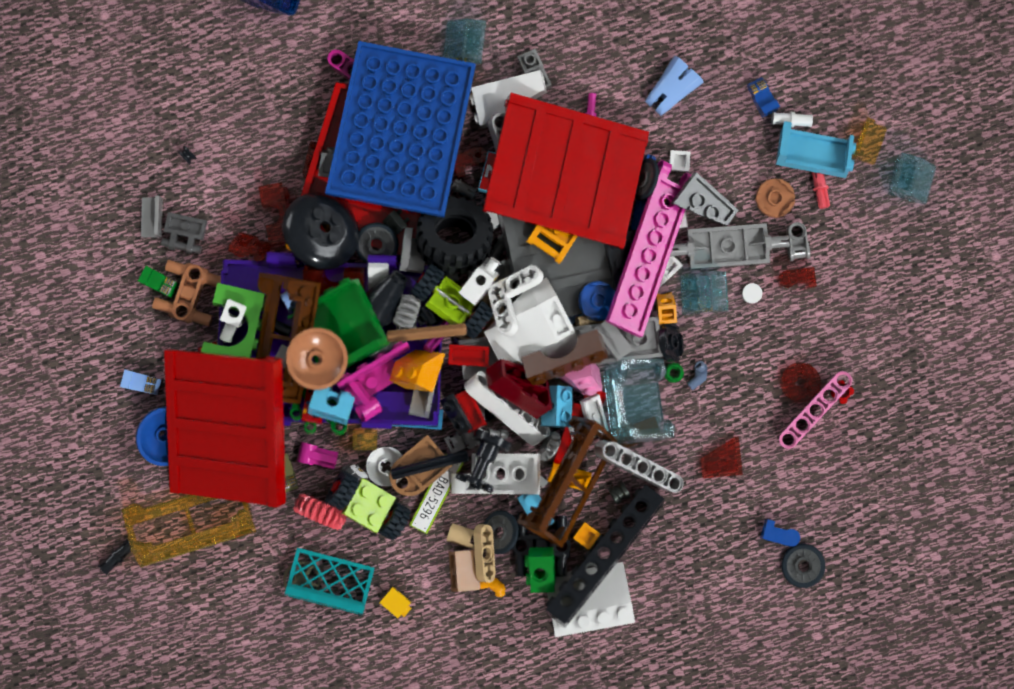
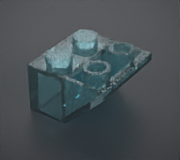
(465, 40)
(912, 178)
(704, 292)

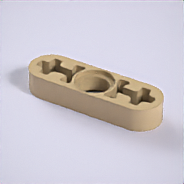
(487, 571)

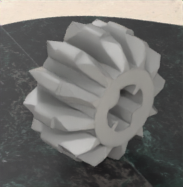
(407, 312)

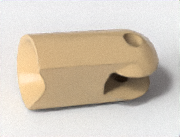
(460, 536)

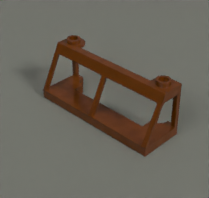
(306, 297)
(540, 517)

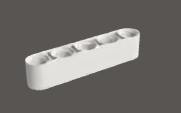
(515, 418)

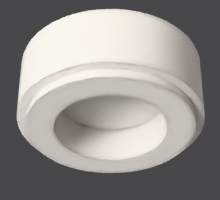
(752, 293)

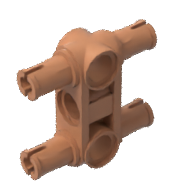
(187, 293)

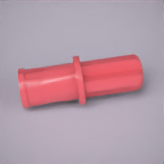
(821, 190)

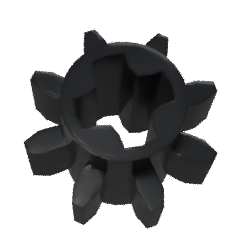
(427, 317)

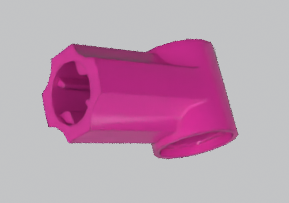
(365, 406)
(312, 455)

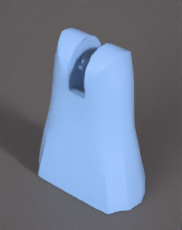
(673, 85)

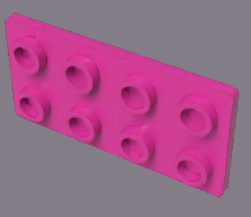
(375, 375)

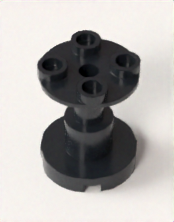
(486, 454)

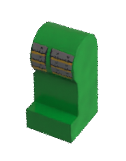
(158, 281)

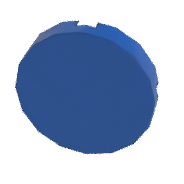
(596, 300)

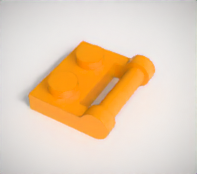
(560, 238)

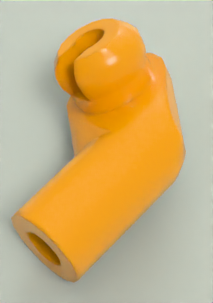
(496, 586)

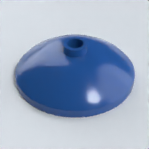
(149, 443)

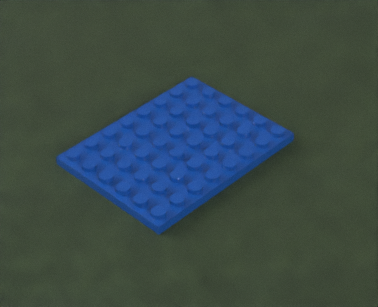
(401, 129)

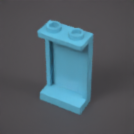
(815, 152)

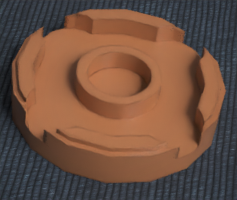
(773, 203)

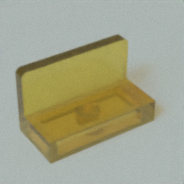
(869, 141)

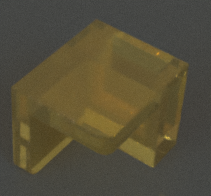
(365, 440)

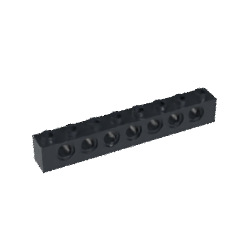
(565, 614)

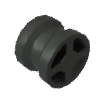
(619, 492)

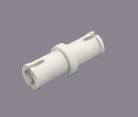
(795, 119)

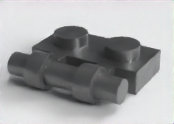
(187, 227)

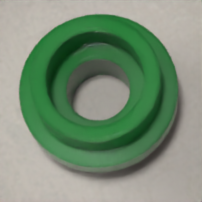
(680, 372)

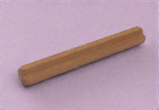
(426, 332)

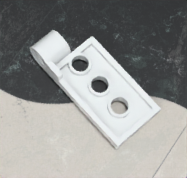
(510, 483)

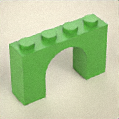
(255, 304)

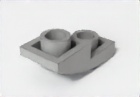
(531, 62)

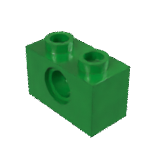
(544, 559)

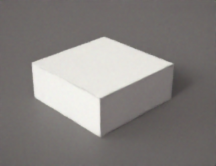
(680, 160)

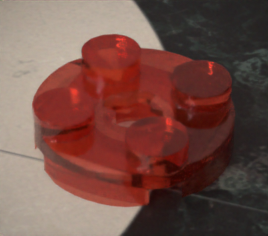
(795, 392)

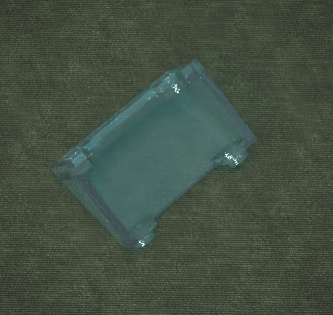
(636, 401)

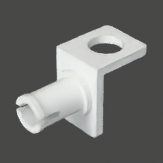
(231, 321)

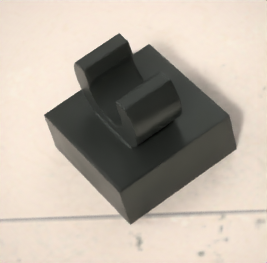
(395, 222)

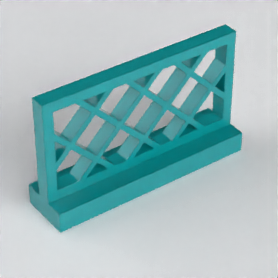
(323, 598)

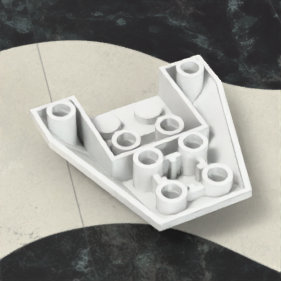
(540, 327)

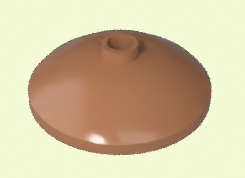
(331, 357)

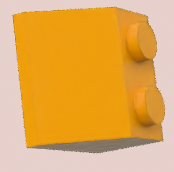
(417, 370)

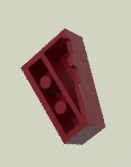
(512, 383)

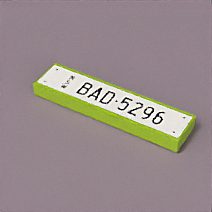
(433, 500)

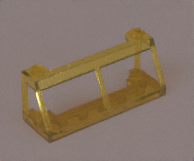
(147, 554)

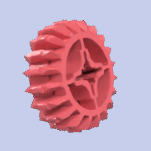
(319, 511)

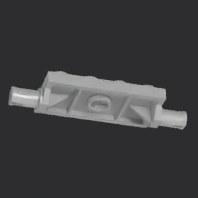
(729, 246)

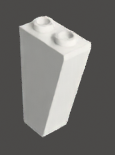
(491, 97)

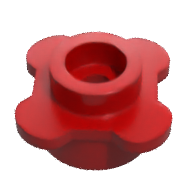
(843, 399)

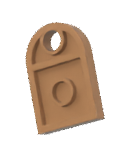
(422, 451)

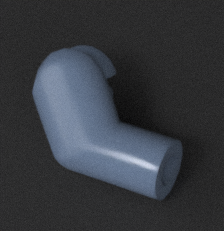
(700, 375)

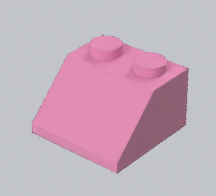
(584, 381)

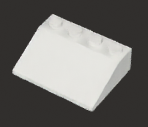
(605, 608)

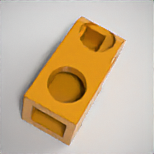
(666, 308)

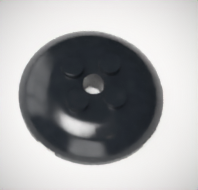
(306, 239)

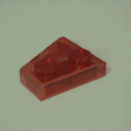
(723, 460)

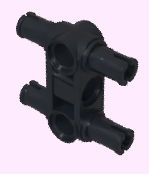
(537, 541)

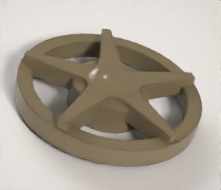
(299, 578)

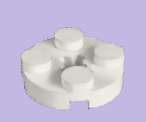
(374, 467)

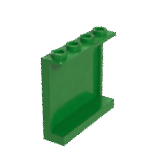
(350, 317)

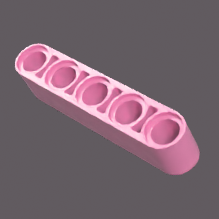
(813, 419)

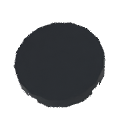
(671, 342)

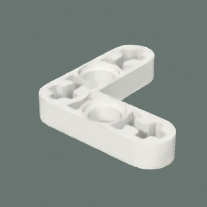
(507, 293)

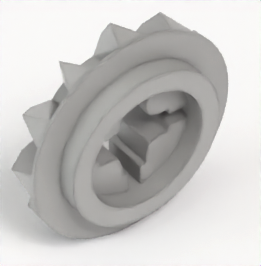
(549, 446)

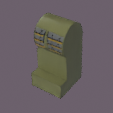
(290, 479)

